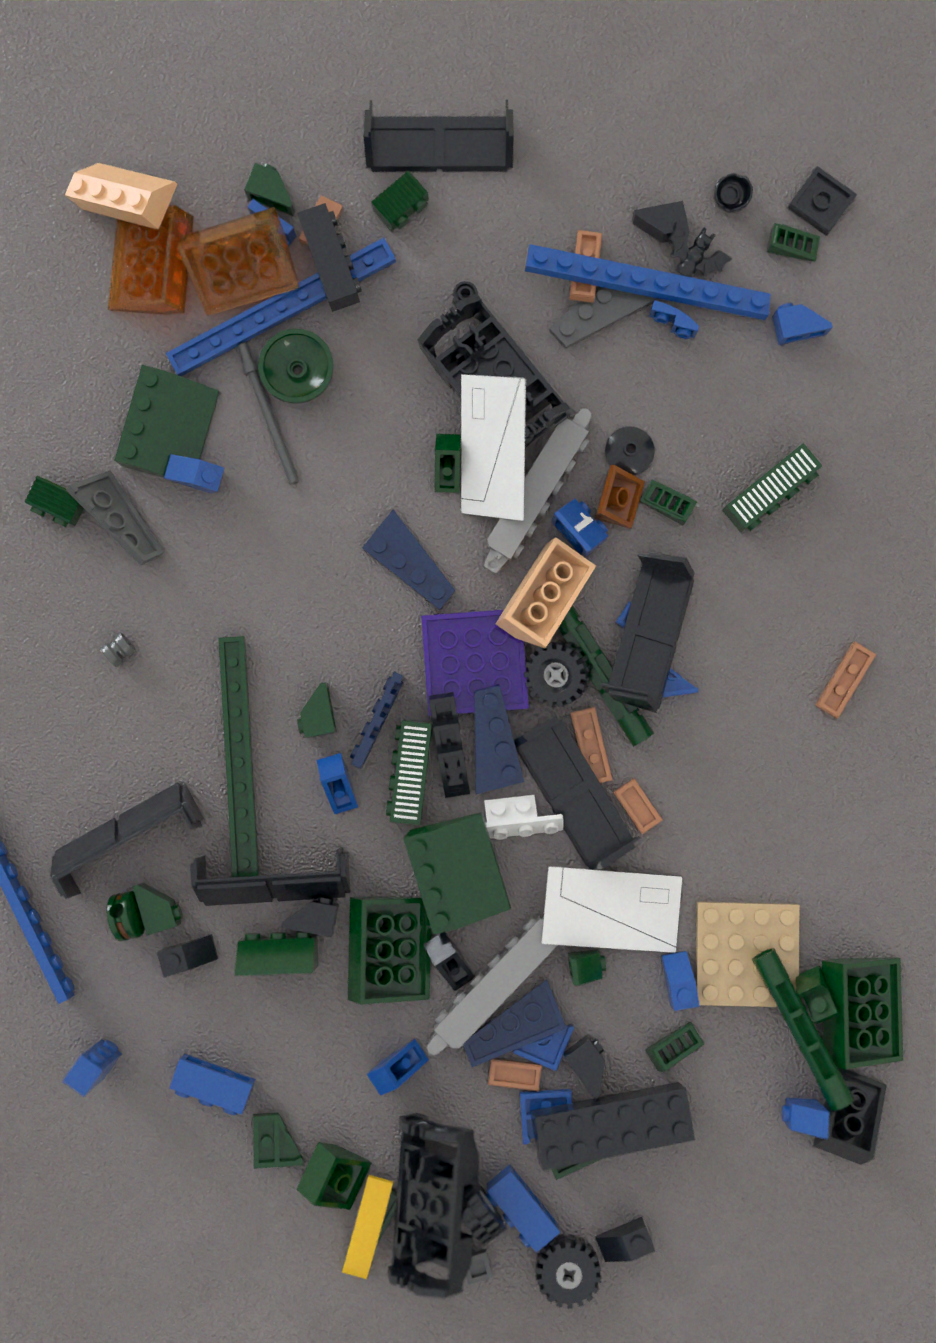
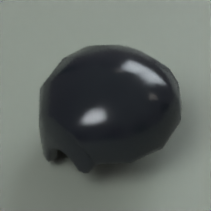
(733, 192)

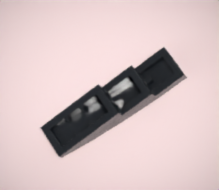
(449, 744)

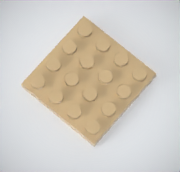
(729, 939)

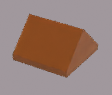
(619, 498)

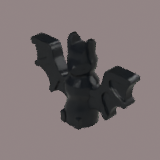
(693, 257)

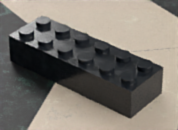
(612, 1125)

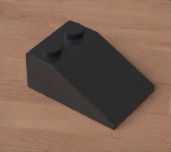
(855, 1127)

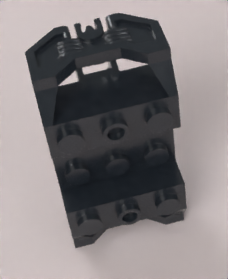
(491, 352)
(431, 1206)

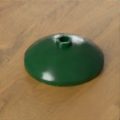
(292, 350)

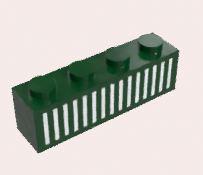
(772, 487)
(410, 773)

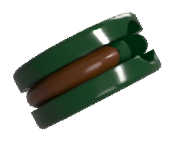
(124, 916)

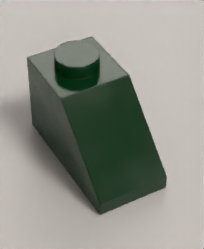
(268, 189)
(447, 463)
(317, 714)
(156, 909)
(586, 966)

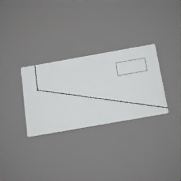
(492, 446)
(611, 909)

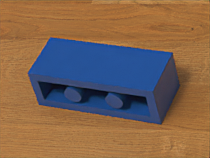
(92, 1067)
(212, 1084)
(522, 1209)

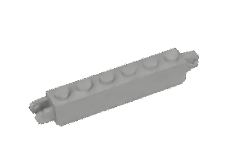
(539, 485)
(491, 988)

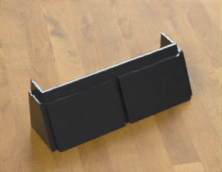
(439, 143)
(651, 631)
(575, 793)
(114, 833)
(265, 888)

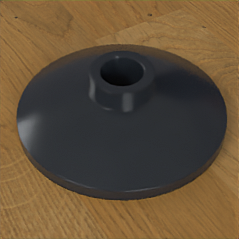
(631, 462)

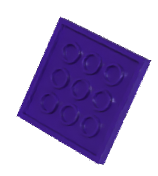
(470, 654)

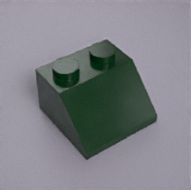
(333, 1177)

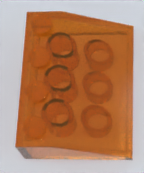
(239, 261)
(148, 266)

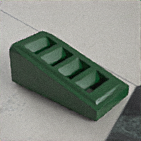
(789, 232)
(672, 514)
(655, 1057)

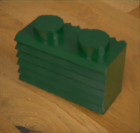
(400, 201)
(53, 500)

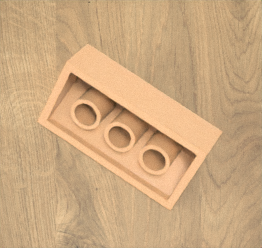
(121, 194)
(546, 594)

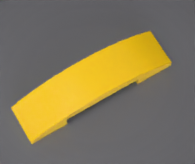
(367, 1226)

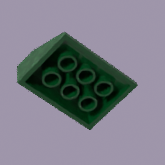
(165, 419)
(456, 872)
(388, 950)
(869, 1009)

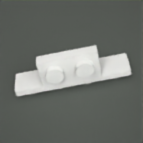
(518, 817)

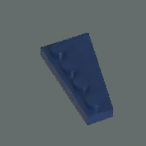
(405, 557)
(381, 709)
(495, 748)
(521, 1024)

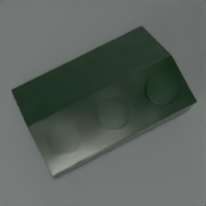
(276, 954)

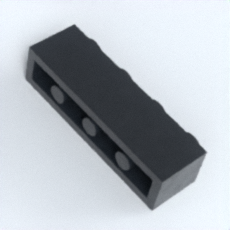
(329, 258)

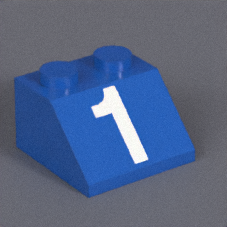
(579, 527)

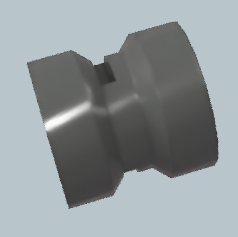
(118, 649)

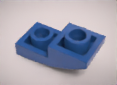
(682, 324)

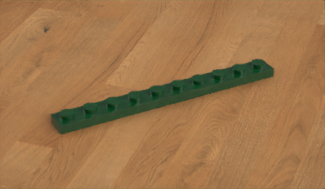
(238, 756)

